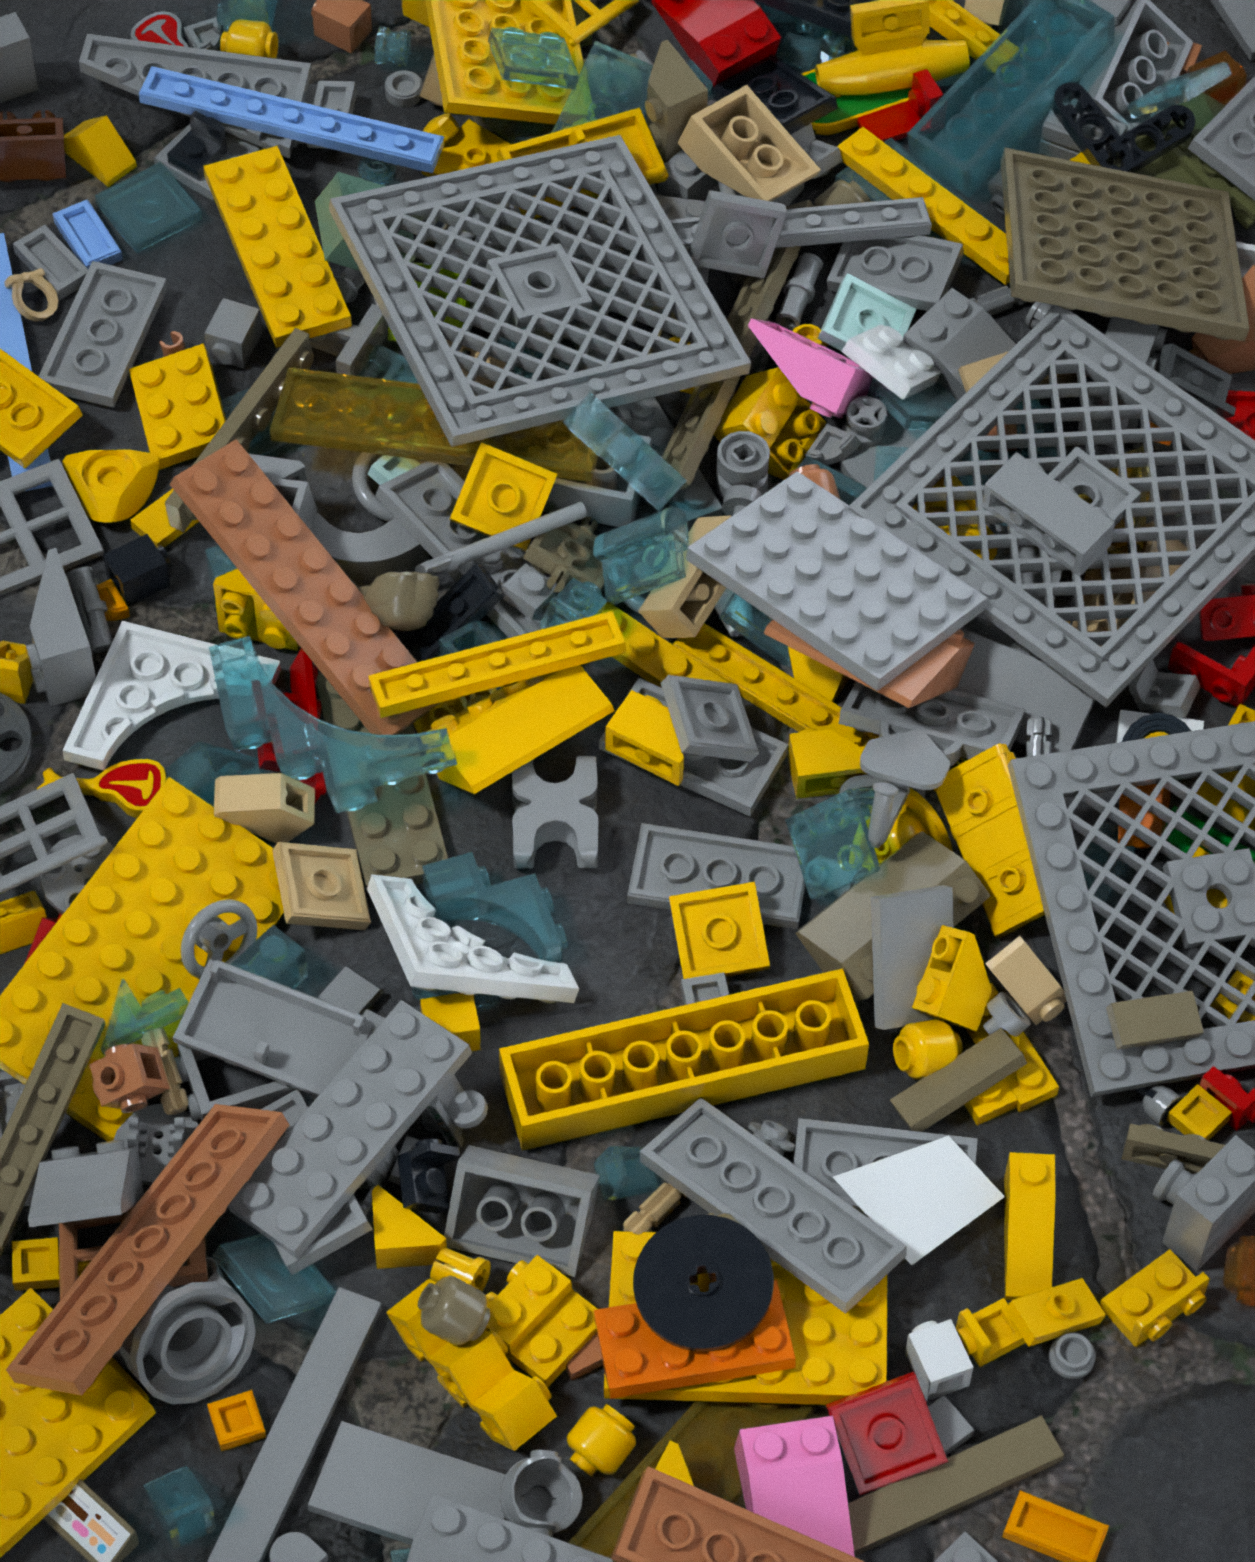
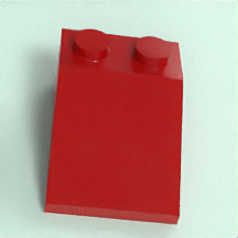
(720, 34)

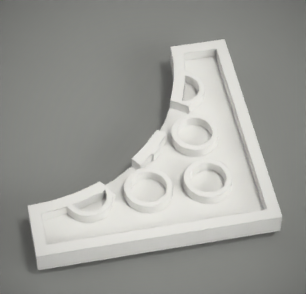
(138, 681)
(455, 958)

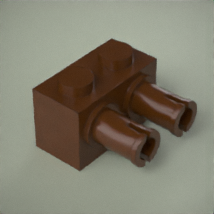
(32, 147)

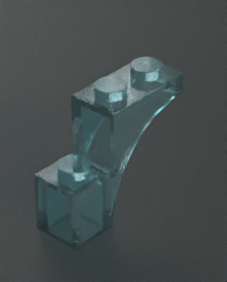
(520, 905)

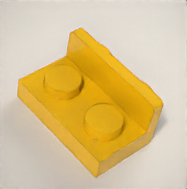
(1154, 1298)

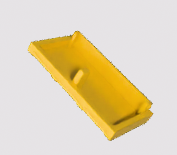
(628, 124)
(991, 837)

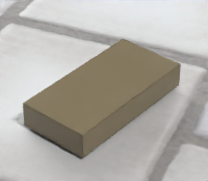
(1154, 1020)

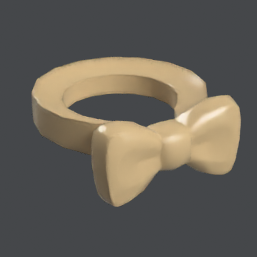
(36, 277)

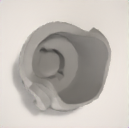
(541, 1493)

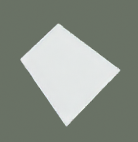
(921, 1194)

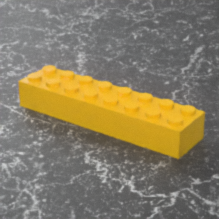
(674, 1056)

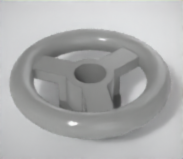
(215, 935)

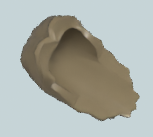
(402, 599)

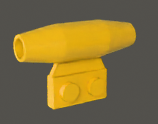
(890, 50)

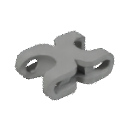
(555, 813)

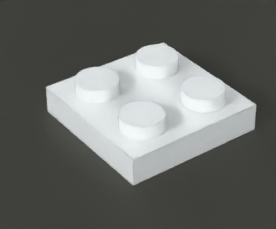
(892, 361)

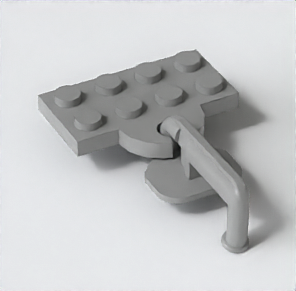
(921, 743)

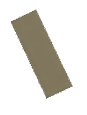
(959, 1081)

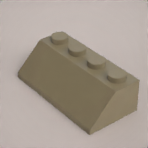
(843, 930)

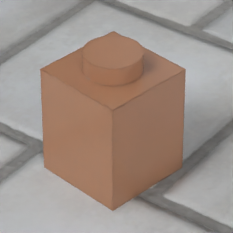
(342, 22)

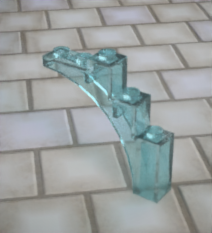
(306, 746)

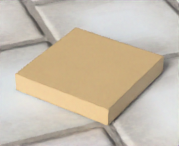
(321, 886)

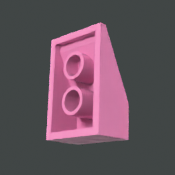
(812, 369)
(797, 1478)

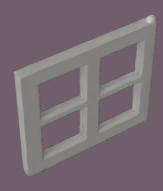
(22, 529)
(34, 834)

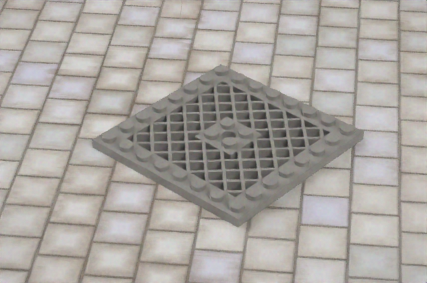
(477, 412)
(1012, 605)
(1068, 905)

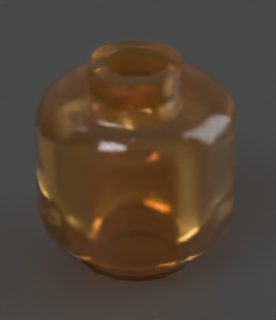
(1240, 1270)

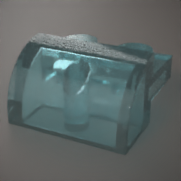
(643, 554)

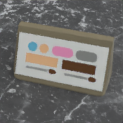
(92, 1526)

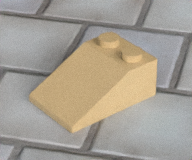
(746, 147)

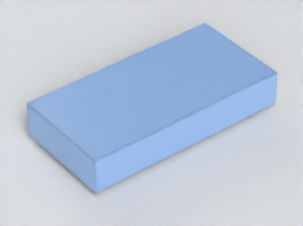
(87, 234)

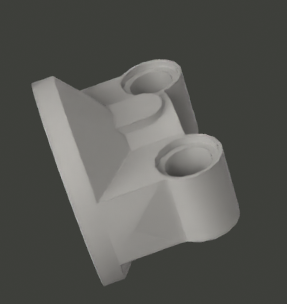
(190, 1340)

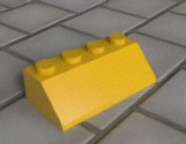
(519, 724)

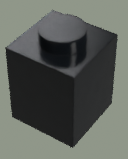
(138, 569)

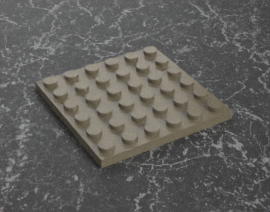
(1122, 245)

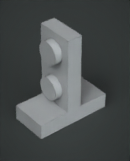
(354, 343)

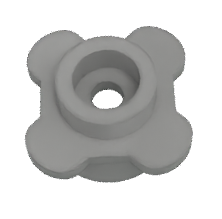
(773, 1135)

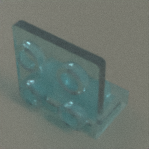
(834, 842)

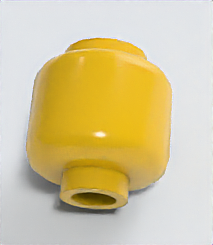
(250, 38)
(926, 1047)
(601, 1440)

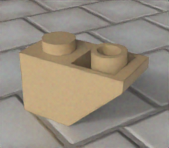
(265, 804)

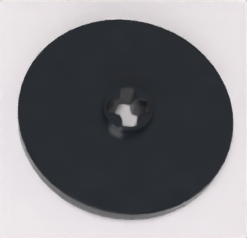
(708, 1318)

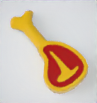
(127, 784)

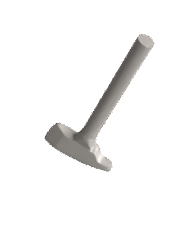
(453, 559)

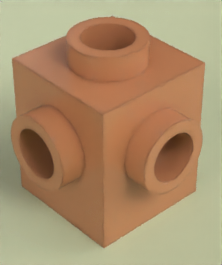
(128, 1077)

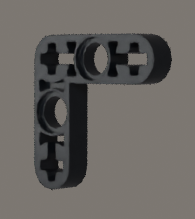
(1124, 145)

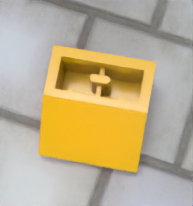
(777, 413)
(245, 614)

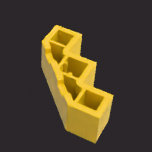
(478, 1375)

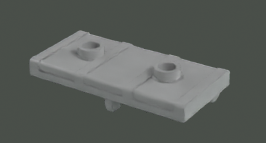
(270, 1028)

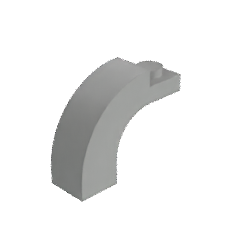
(372, 552)

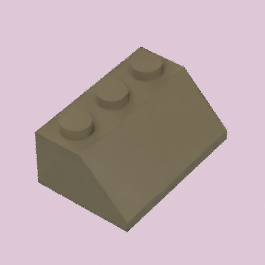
(672, 99)

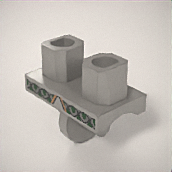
(454, 1111)

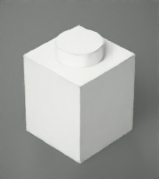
(938, 1358)

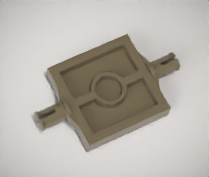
(567, 554)

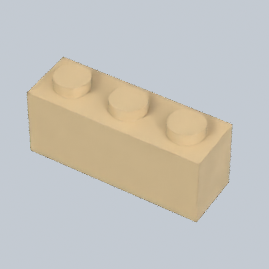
(684, 605)

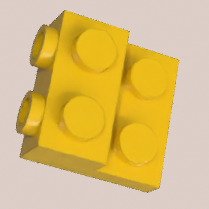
(540, 1319)

